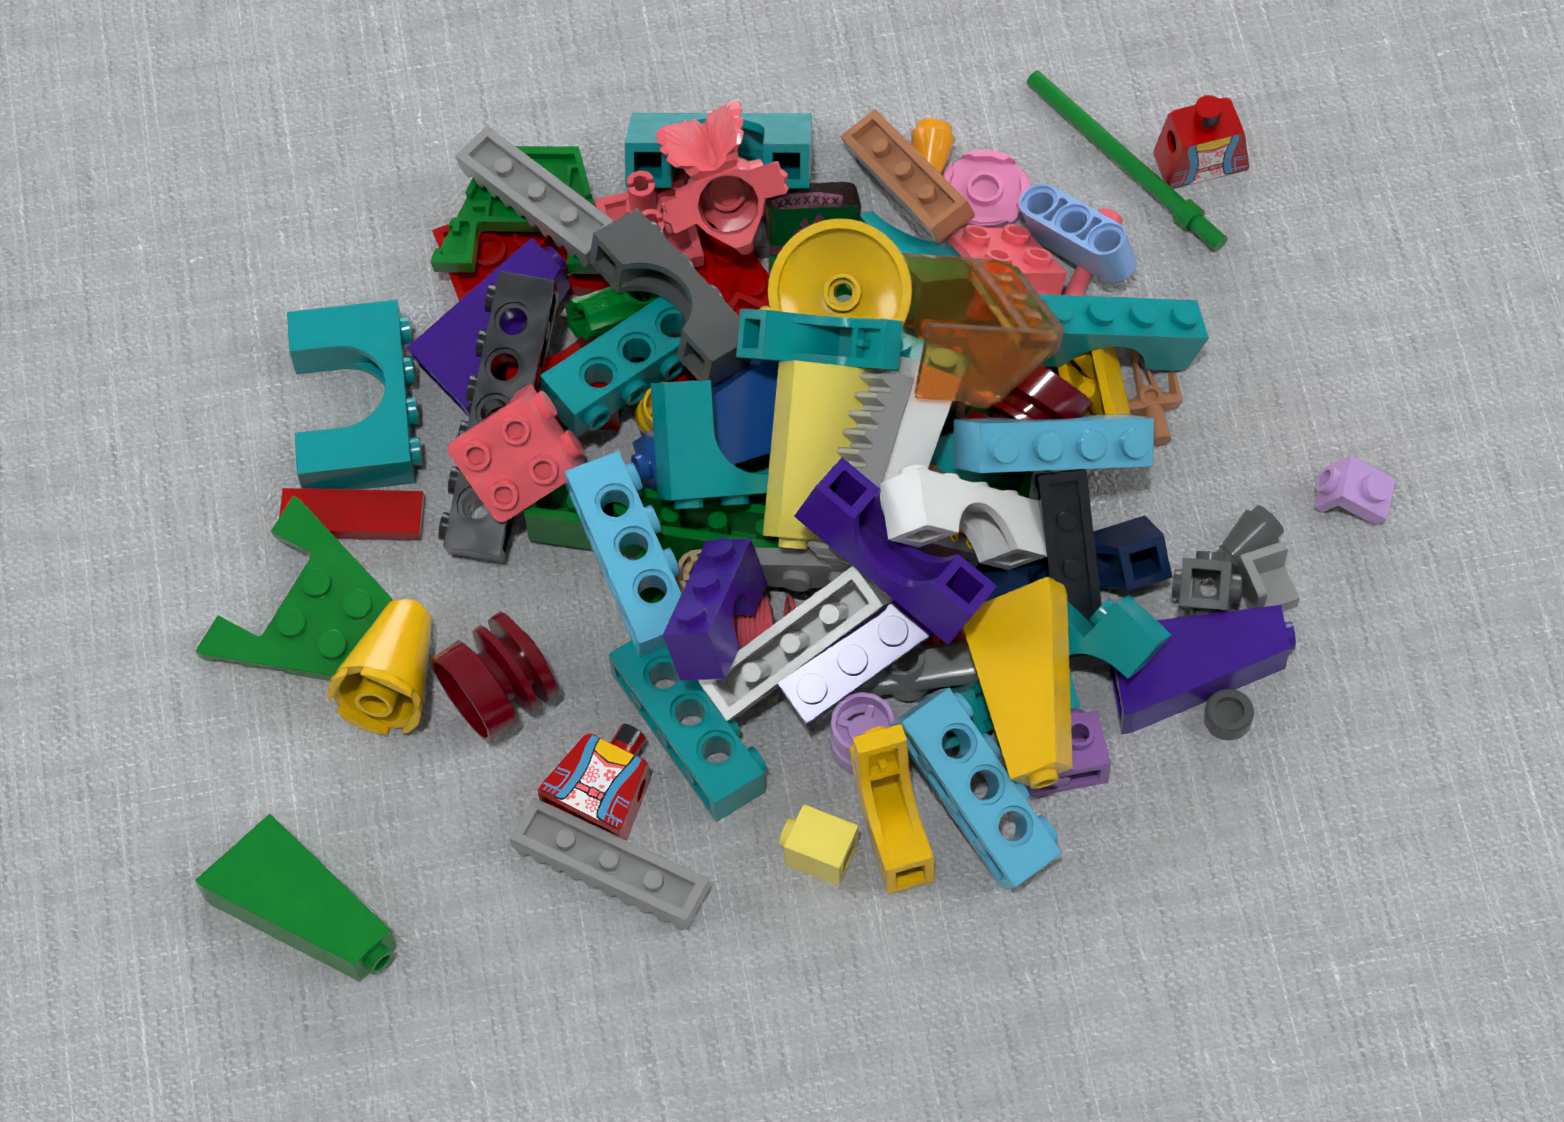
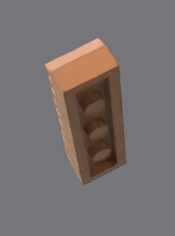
(908, 176)

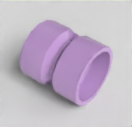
(852, 718)

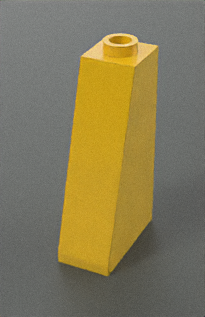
(1025, 678)

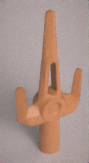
(1154, 402)

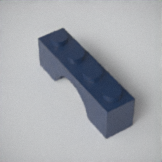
(1126, 555)

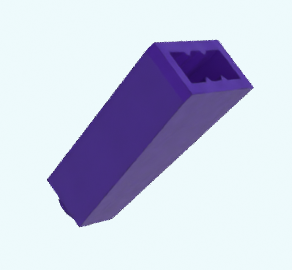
(449, 345)
(1200, 659)

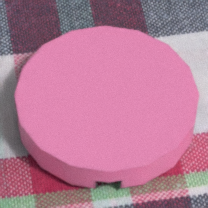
(990, 185)

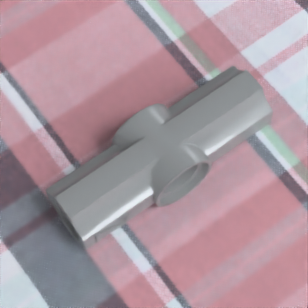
(930, 668)

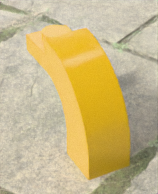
(890, 808)

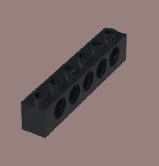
(511, 297)

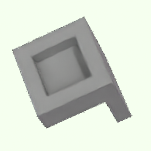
(1266, 578)

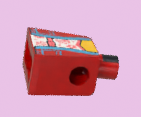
(1201, 143)
(601, 781)

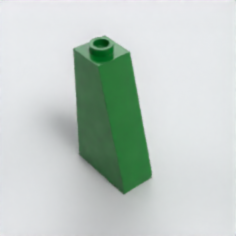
(295, 899)

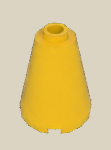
(386, 672)

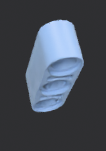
(1078, 233)

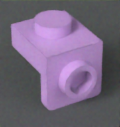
(1355, 488)

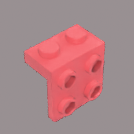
(1013, 246)
(517, 454)

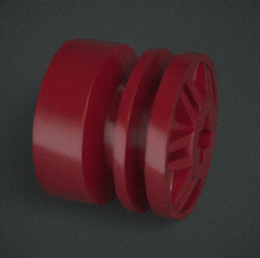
(1039, 397)
(502, 671)

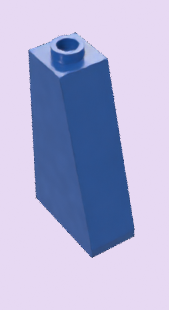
(741, 419)

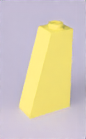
(806, 433)

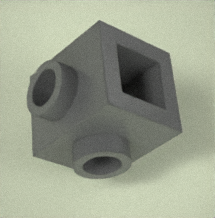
(1207, 566)

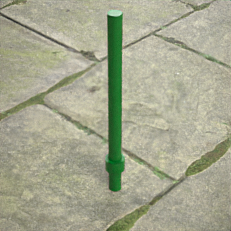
(1186, 212)

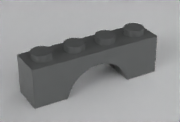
(638, 257)

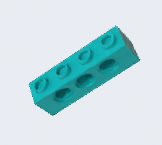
(607, 361)
(719, 786)

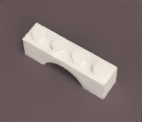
(932, 505)

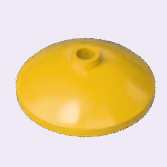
(838, 254)

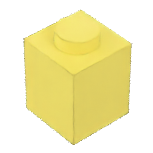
(819, 844)

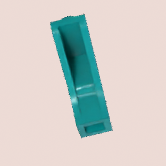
(1121, 634)

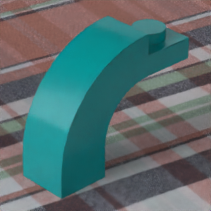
(820, 339)

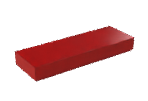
(363, 512)

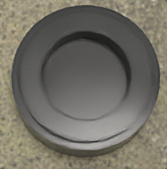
(1228, 714)

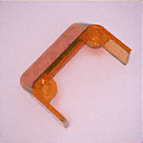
(978, 327)

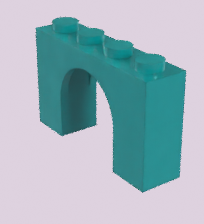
(765, 137)
(381, 446)
(687, 451)

